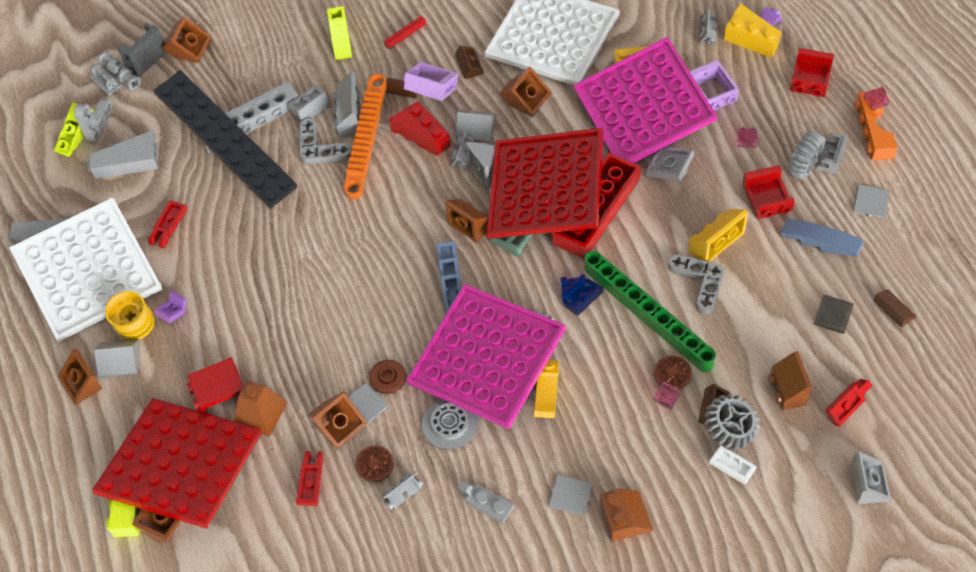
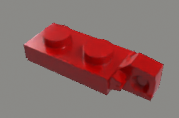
(848, 401)

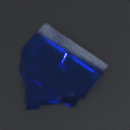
(579, 293)

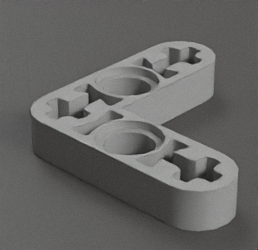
(93, 123)
(312, 148)
(708, 278)

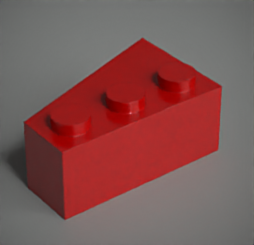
(422, 128)

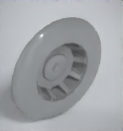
(448, 421)

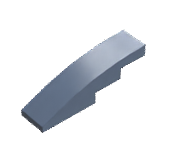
(821, 236)
(449, 272)

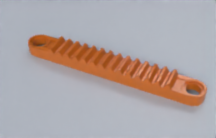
(365, 136)

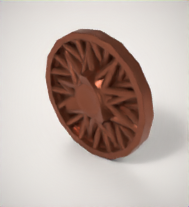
(673, 371)
(387, 376)
(374, 463)

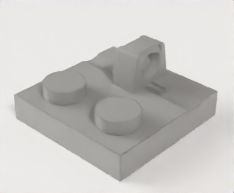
(670, 163)

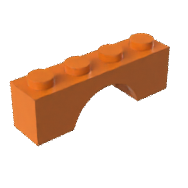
(880, 143)

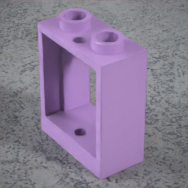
(712, 71)
(430, 81)

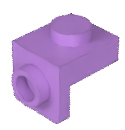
(771, 16)
(172, 309)

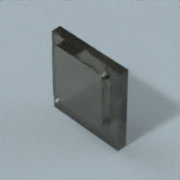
(833, 314)

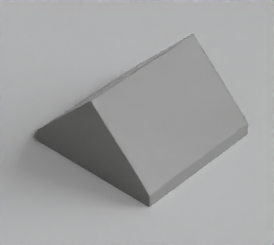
(477, 124)
(481, 161)
(117, 358)
(869, 479)

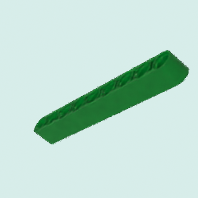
(650, 318)

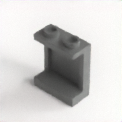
(144, 52)

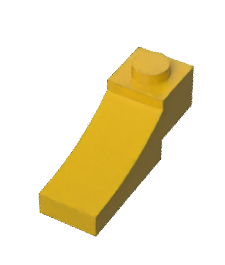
(547, 390)

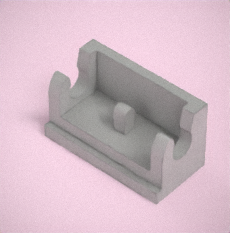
(309, 104)
(832, 153)

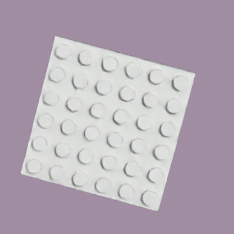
(553, 37)
(82, 266)

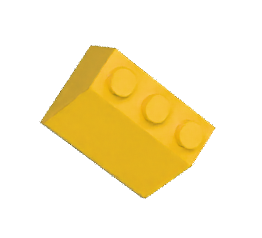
(719, 234)

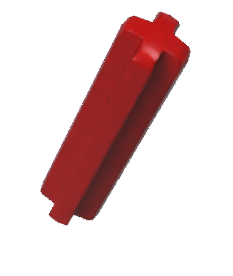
(404, 32)

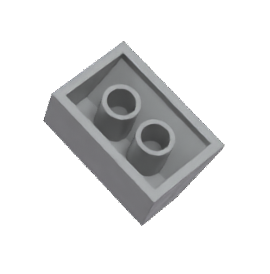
(347, 106)

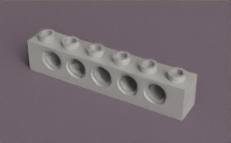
(262, 109)

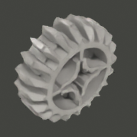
(806, 155)
(730, 432)

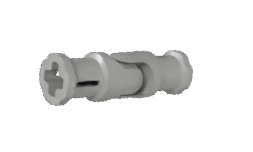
(119, 70)

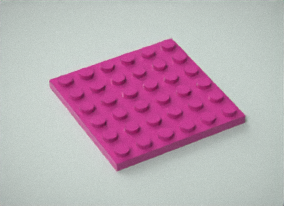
(645, 102)
(486, 356)

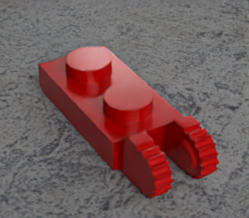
(167, 223)
(310, 480)

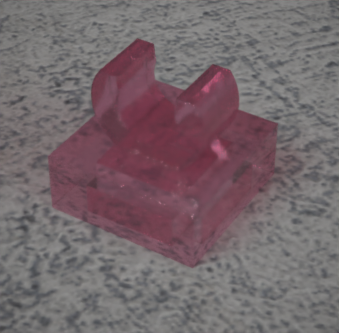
(877, 98)
(747, 137)
(667, 395)

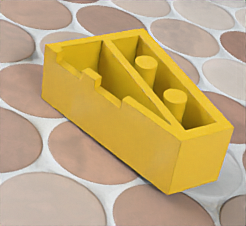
(752, 32)

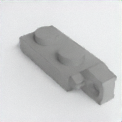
(486, 501)

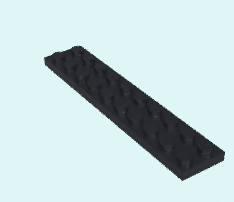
(225, 139)

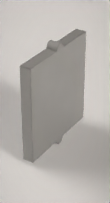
(871, 201)
(368, 402)
(570, 495)

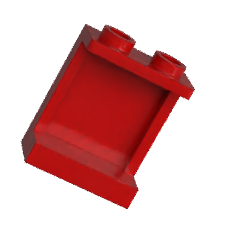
(812, 72)
(767, 192)
(215, 384)

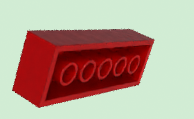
(617, 183)

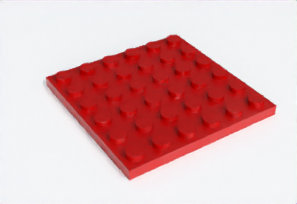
(546, 184)
(178, 462)

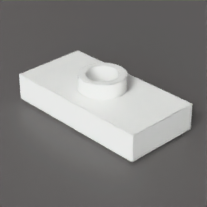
(732, 464)

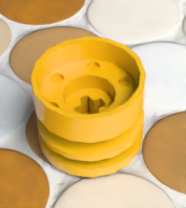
(130, 315)

